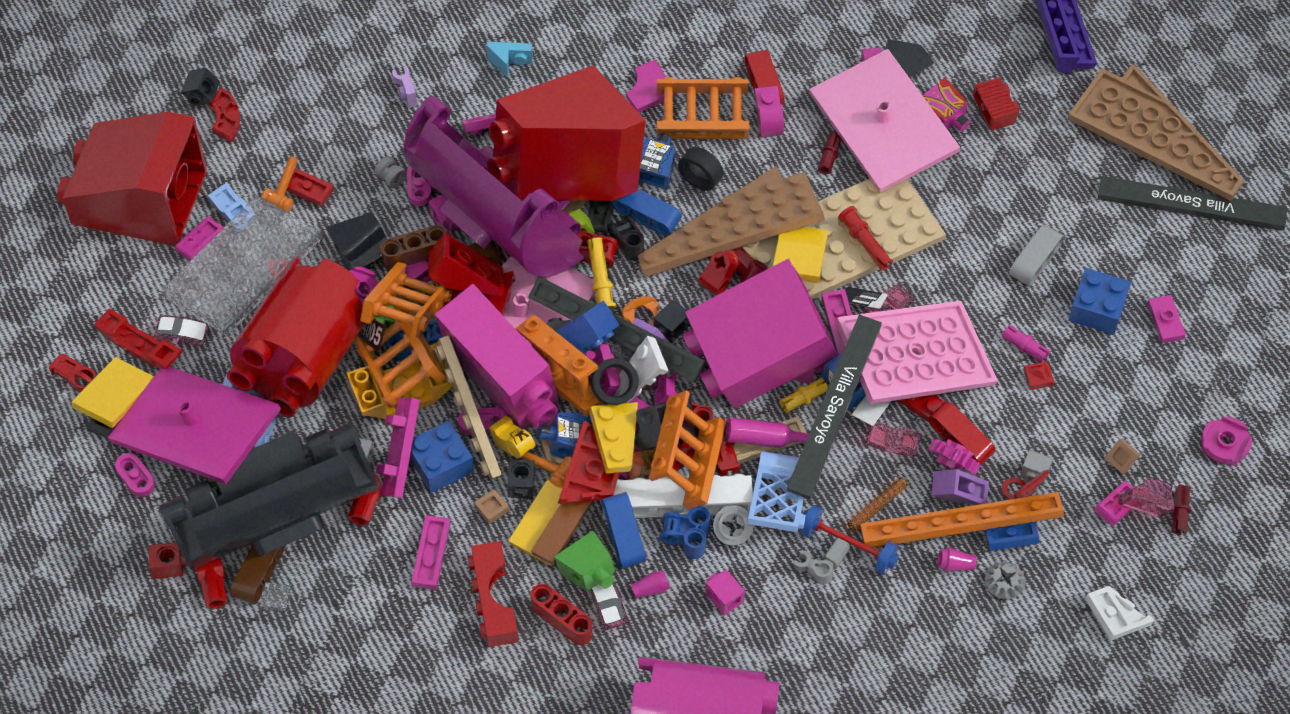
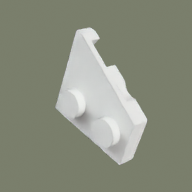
(1116, 613)

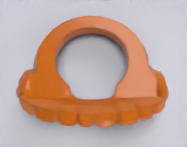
(648, 302)

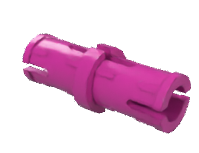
(1026, 343)

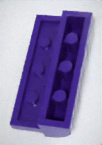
(1066, 35)

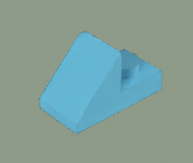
(503, 54)

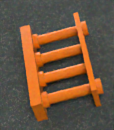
(713, 127)
(392, 286)
(421, 353)
(567, 364)
(706, 449)

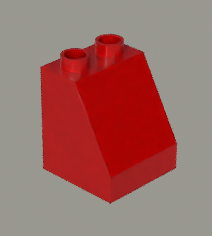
(568, 139)
(136, 177)

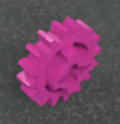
(954, 456)

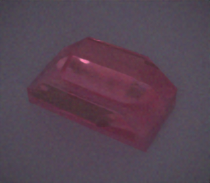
(1149, 497)

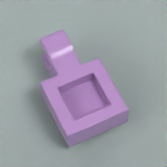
(407, 89)

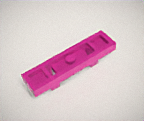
(400, 447)

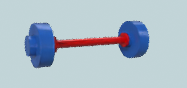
(885, 557)

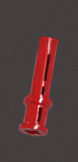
(859, 230)

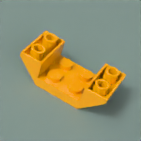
(369, 393)

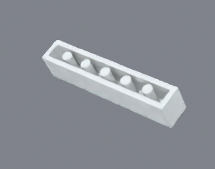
(665, 496)

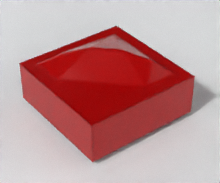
(1038, 375)

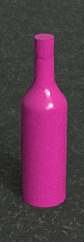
(761, 433)

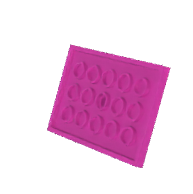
(194, 424)

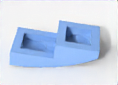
(226, 202)

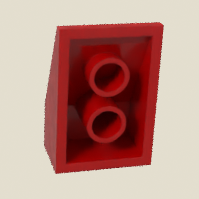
(460, 266)

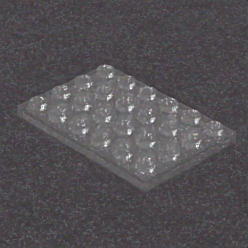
(240, 265)

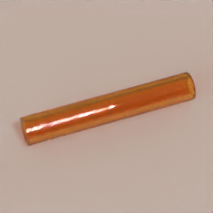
(877, 504)

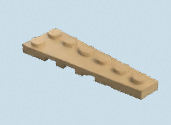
(445, 353)

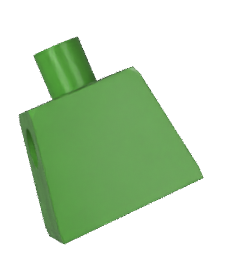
(586, 563)

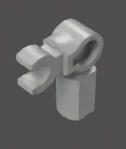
(823, 570)

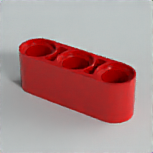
(762, 71)
(955, 426)
(567, 624)

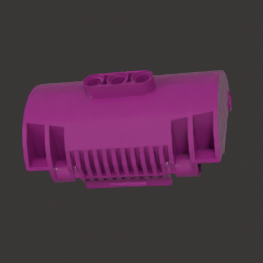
(529, 230)

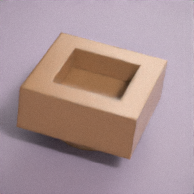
(1122, 456)
(491, 506)

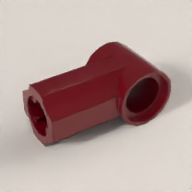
(748, 265)

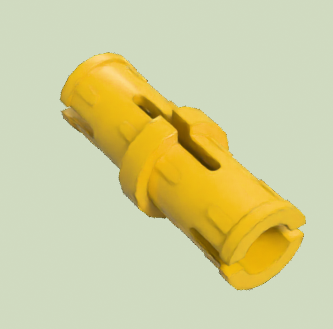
(803, 395)

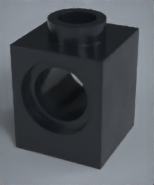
(200, 86)
(672, 321)
(521, 487)

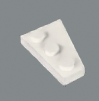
(648, 364)

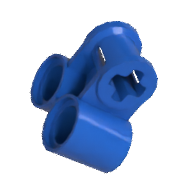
(687, 531)

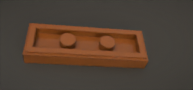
(560, 530)

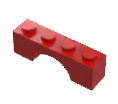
(499, 621)

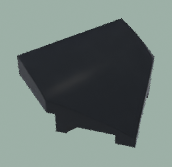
(910, 56)

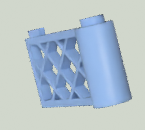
(780, 470)

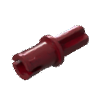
(829, 153)
(1181, 510)

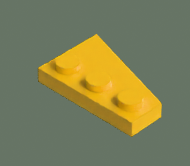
(615, 434)

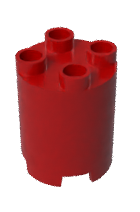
(298, 335)

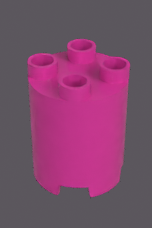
(702, 689)

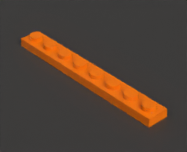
(962, 520)

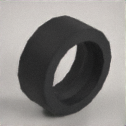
(700, 168)
(627, 368)

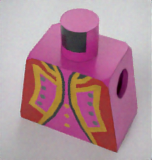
(948, 105)

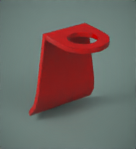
(1026, 489)

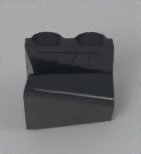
(358, 240)
(650, 424)

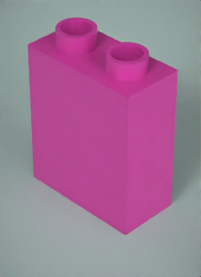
(758, 335)
(499, 359)

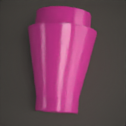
(954, 560)
(651, 584)

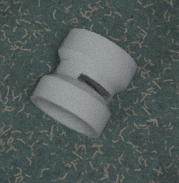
(388, 170)

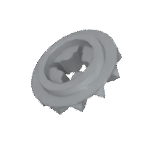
(726, 515)
(1002, 589)

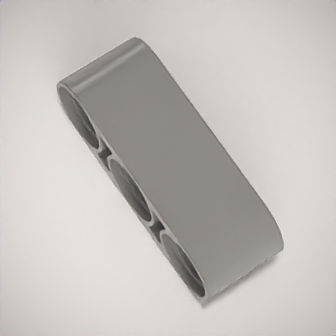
(1036, 255)

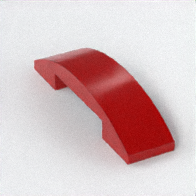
(135, 341)

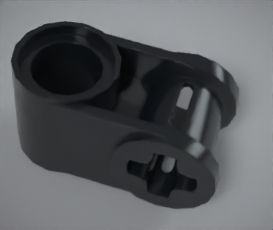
(628, 236)

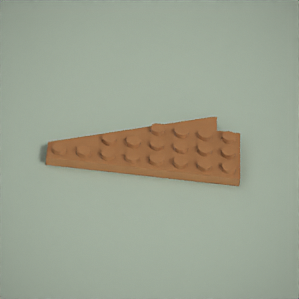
(1145, 122)
(747, 216)

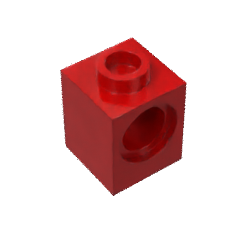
(159, 553)

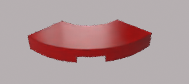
(226, 114)

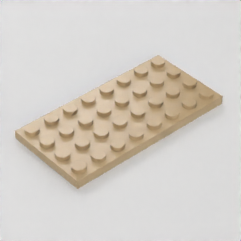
(894, 218)

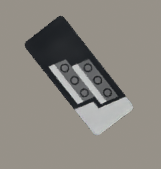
(865, 297)

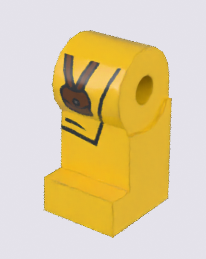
(511, 438)

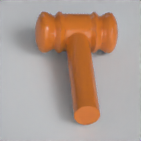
(277, 198)
(559, 471)

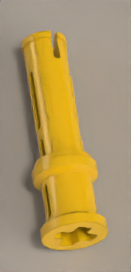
(601, 286)

